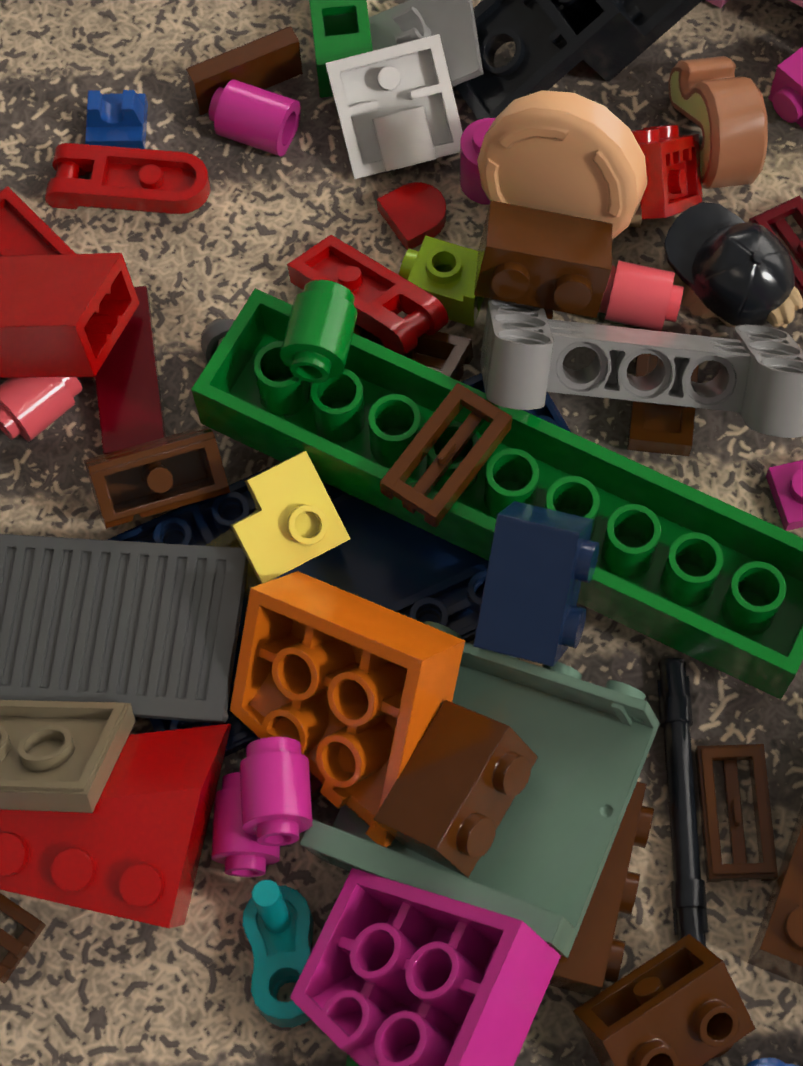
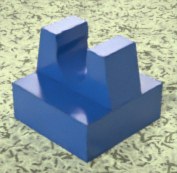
(116, 119)

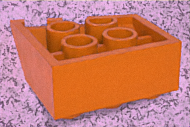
(344, 684)

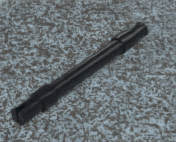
(676, 718)

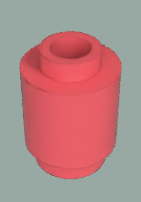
(641, 296)
(35, 403)

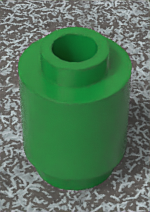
(319, 331)

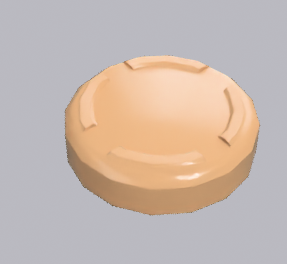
(564, 159)

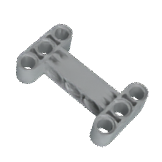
(756, 374)

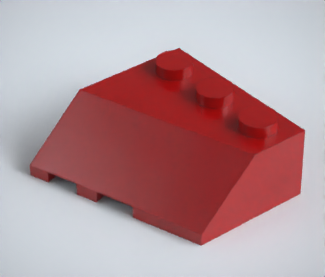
(140, 842)

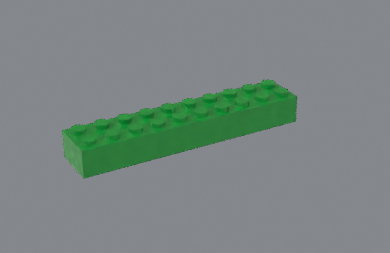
(667, 552)

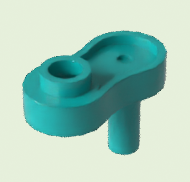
(281, 943)

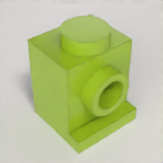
(447, 274)

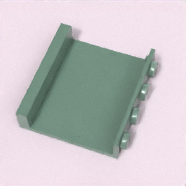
(562, 822)

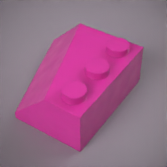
(423, 978)

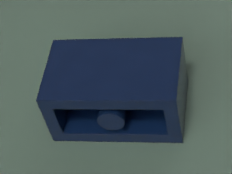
(536, 583)

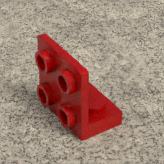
(671, 171)

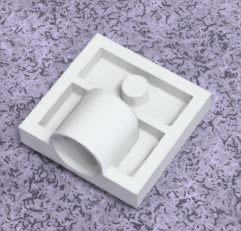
(396, 106)

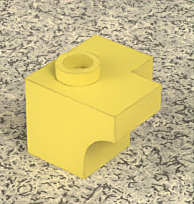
(290, 520)

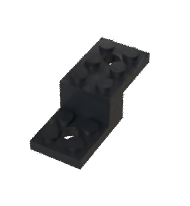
(555, 38)

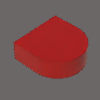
(413, 212)

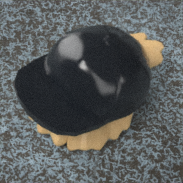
(731, 268)

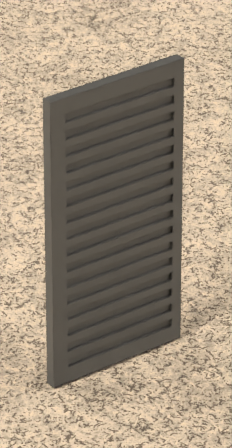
(121, 624)

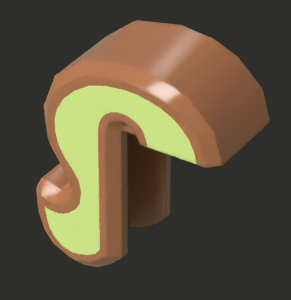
(729, 115)

